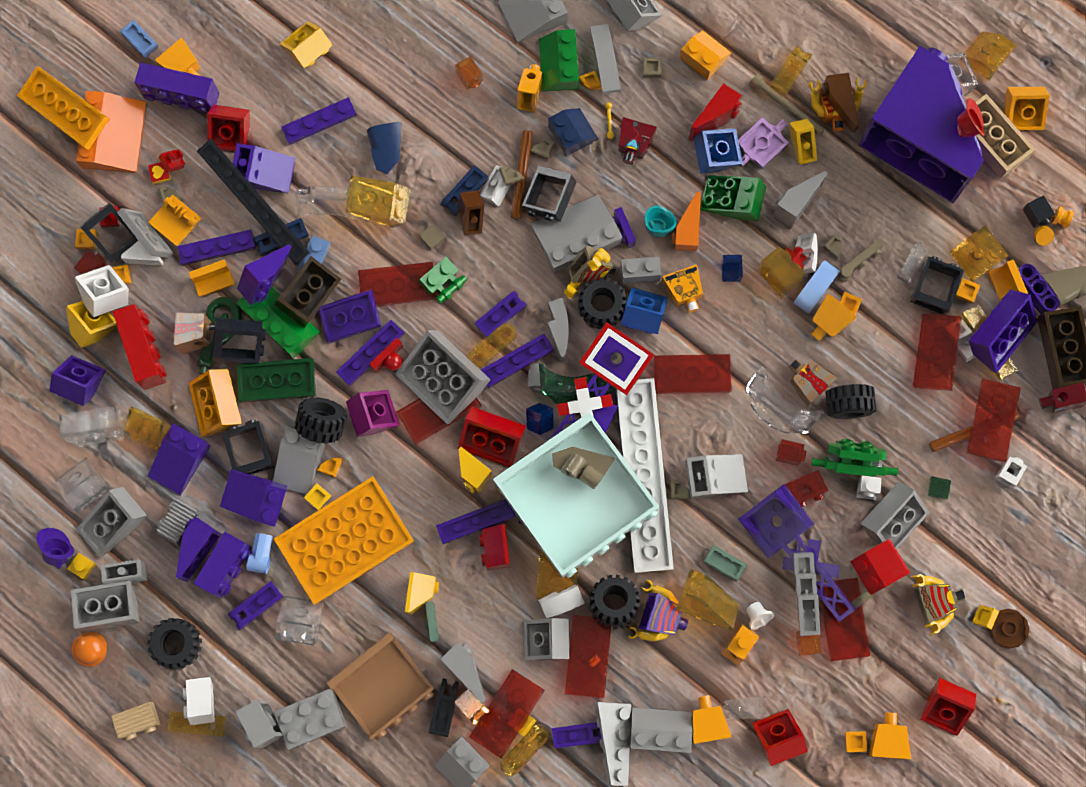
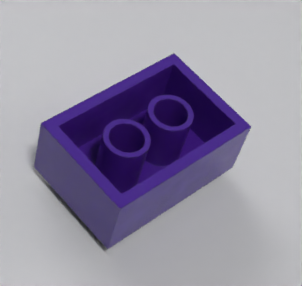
(223, 565)

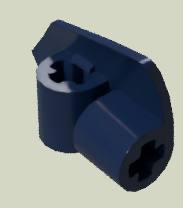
(385, 145)

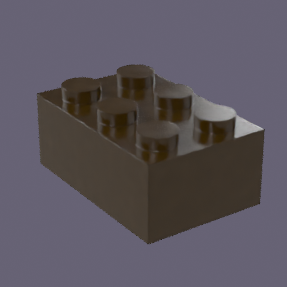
(307, 291)

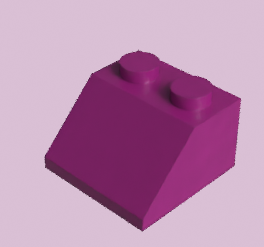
(372, 412)

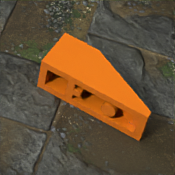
(687, 231)

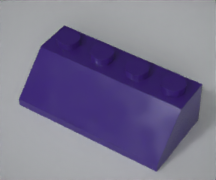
(1003, 330)

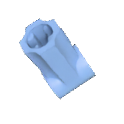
(259, 559)

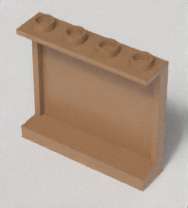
(381, 687)

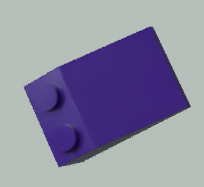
(262, 274)
(178, 459)
(253, 497)
(196, 544)

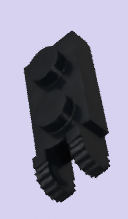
(443, 710)

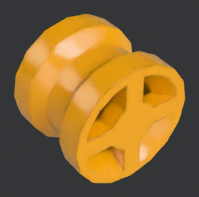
(1062, 217)

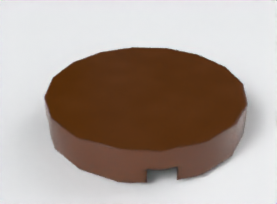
(1009, 629)

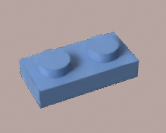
(318, 250)

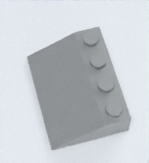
(532, 17)
(581, 226)
(442, 376)

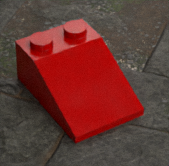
(718, 112)

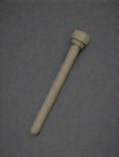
(758, 83)

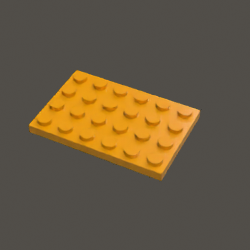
(343, 540)

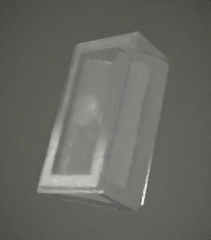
(912, 263)

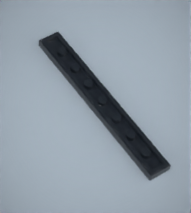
(252, 200)

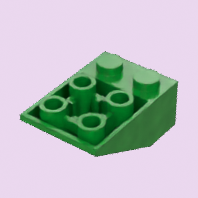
(733, 197)

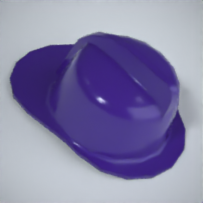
(54, 546)

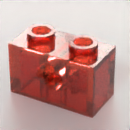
(811, 481)

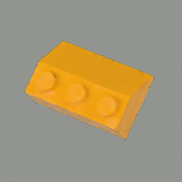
(214, 402)

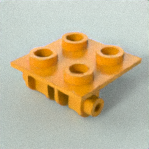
(174, 220)

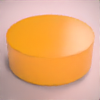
(1043, 235)

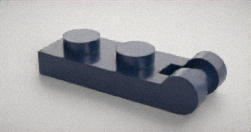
(470, 182)
(296, 226)

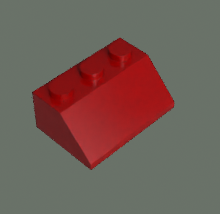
(491, 436)

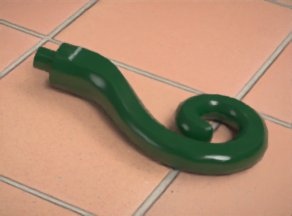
(205, 357)

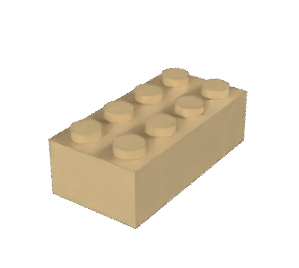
(1003, 143)

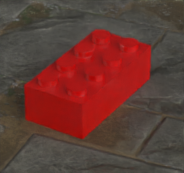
(140, 346)

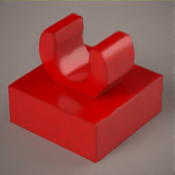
(172, 160)
(110, 220)
(796, 257)

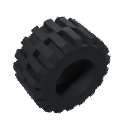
(607, 288)
(850, 401)
(320, 420)
(619, 587)
(158, 641)

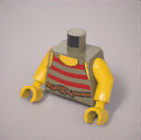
(586, 266)
(936, 601)

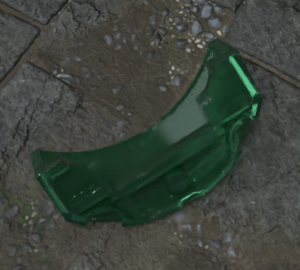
(562, 388)

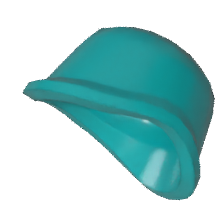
(659, 221)

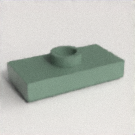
(725, 563)
(431, 622)

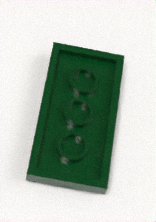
(276, 380)

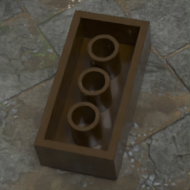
(1064, 345)

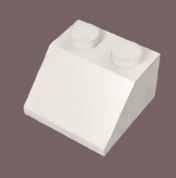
(102, 290)

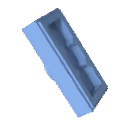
(139, 39)

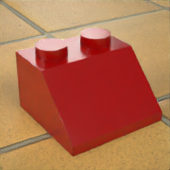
(228, 126)
(496, 548)
(880, 567)
(948, 706)
(780, 737)

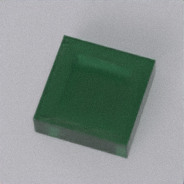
(939, 488)

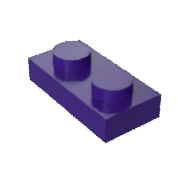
(626, 232)

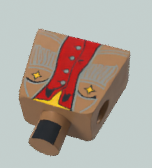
(192, 331)
(810, 380)

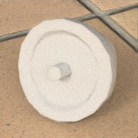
(758, 615)

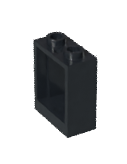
(554, 176)
(95, 219)
(932, 303)
(238, 327)
(254, 467)

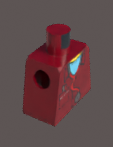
(635, 139)
(1072, 395)

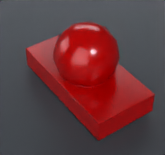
(388, 357)

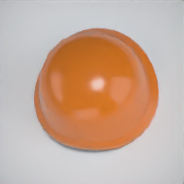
(89, 649)

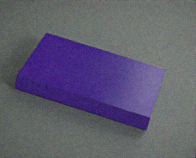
(349, 316)

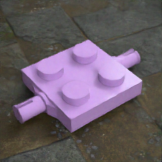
(762, 142)

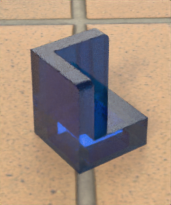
(731, 268)
(540, 418)

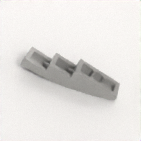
(605, 59)
(806, 593)

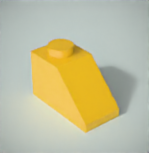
(803, 141)

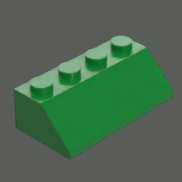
(278, 325)

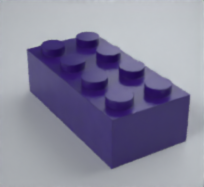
(176, 87)

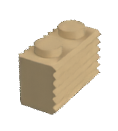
(135, 721)

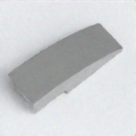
(559, 326)

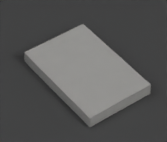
(145, 233)

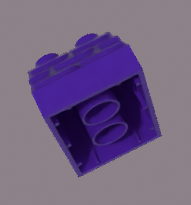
(919, 129)

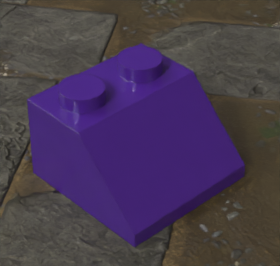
(76, 380)

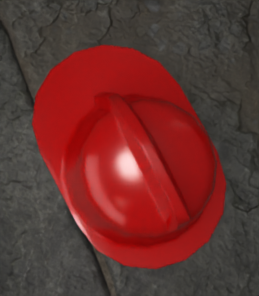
(970, 121)

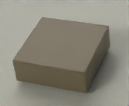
(652, 67)
(432, 236)

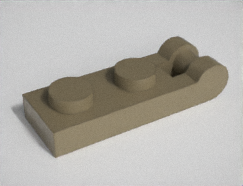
(860, 261)

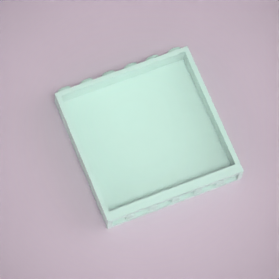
(566, 514)

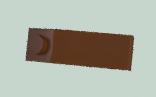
(841, 98)

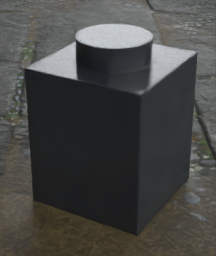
(1039, 212)

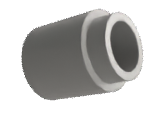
(534, 378)

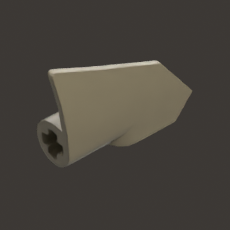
(1067, 283)
(582, 464)

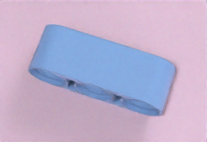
(816, 287)

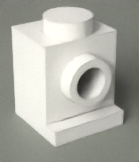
(1018, 468)
(868, 487)

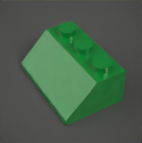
(559, 61)

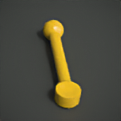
(610, 135)

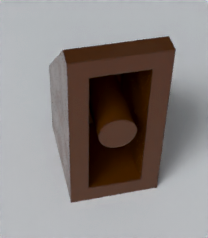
(471, 212)

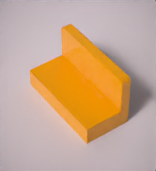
(212, 278)
(1006, 279)

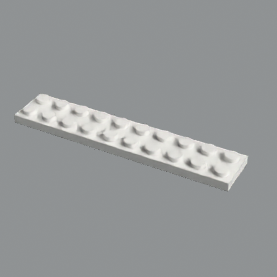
(644, 455)

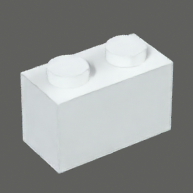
(199, 701)

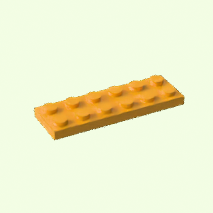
(63, 107)

